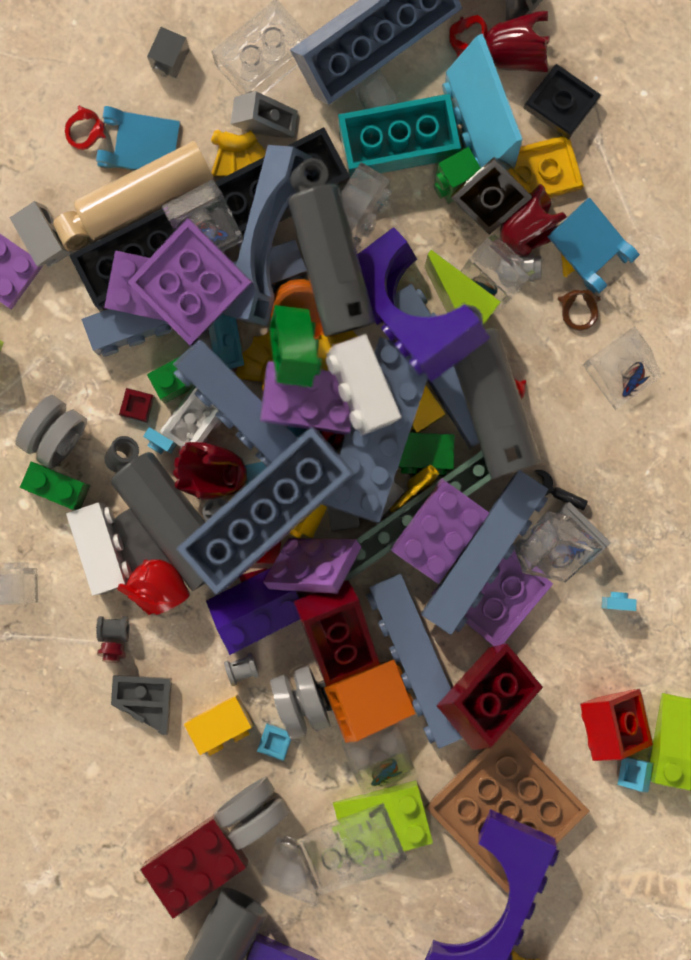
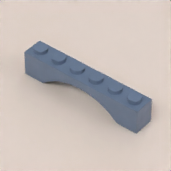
(266, 211)

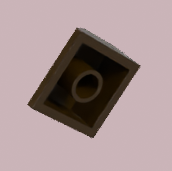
(493, 194)

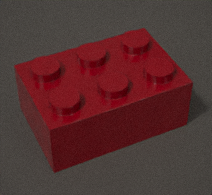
(337, 633)
(489, 697)
(193, 866)

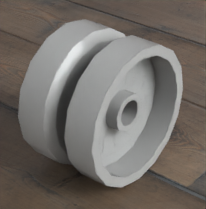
(51, 431)
(295, 704)
(253, 815)

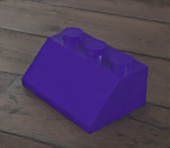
(251, 612)

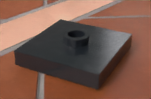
(562, 101)

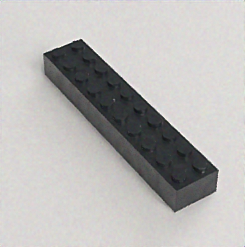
(151, 232)

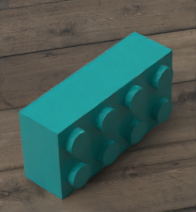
(400, 135)

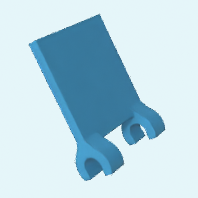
(139, 139)
(589, 243)

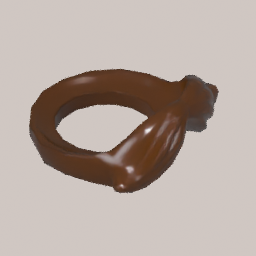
(591, 300)

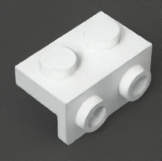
(191, 421)

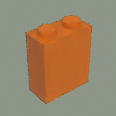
(370, 701)

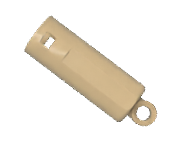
(132, 197)

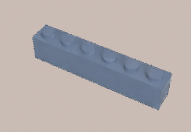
(446, 385)
(484, 552)
(416, 654)

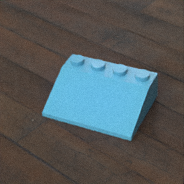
(482, 106)

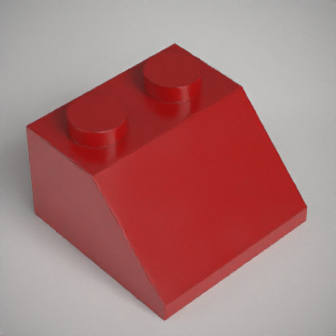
(616, 725)

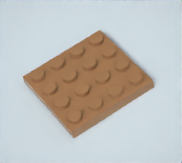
(513, 784)

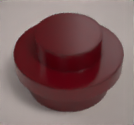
(111, 652)

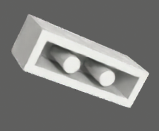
(362, 385)
(99, 547)

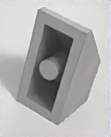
(263, 115)

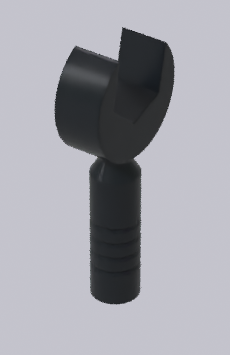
(560, 493)

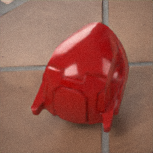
(155, 587)

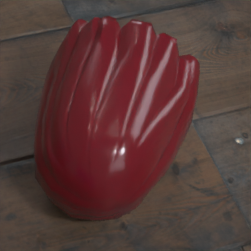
(517, 46)
(531, 224)
(208, 471)

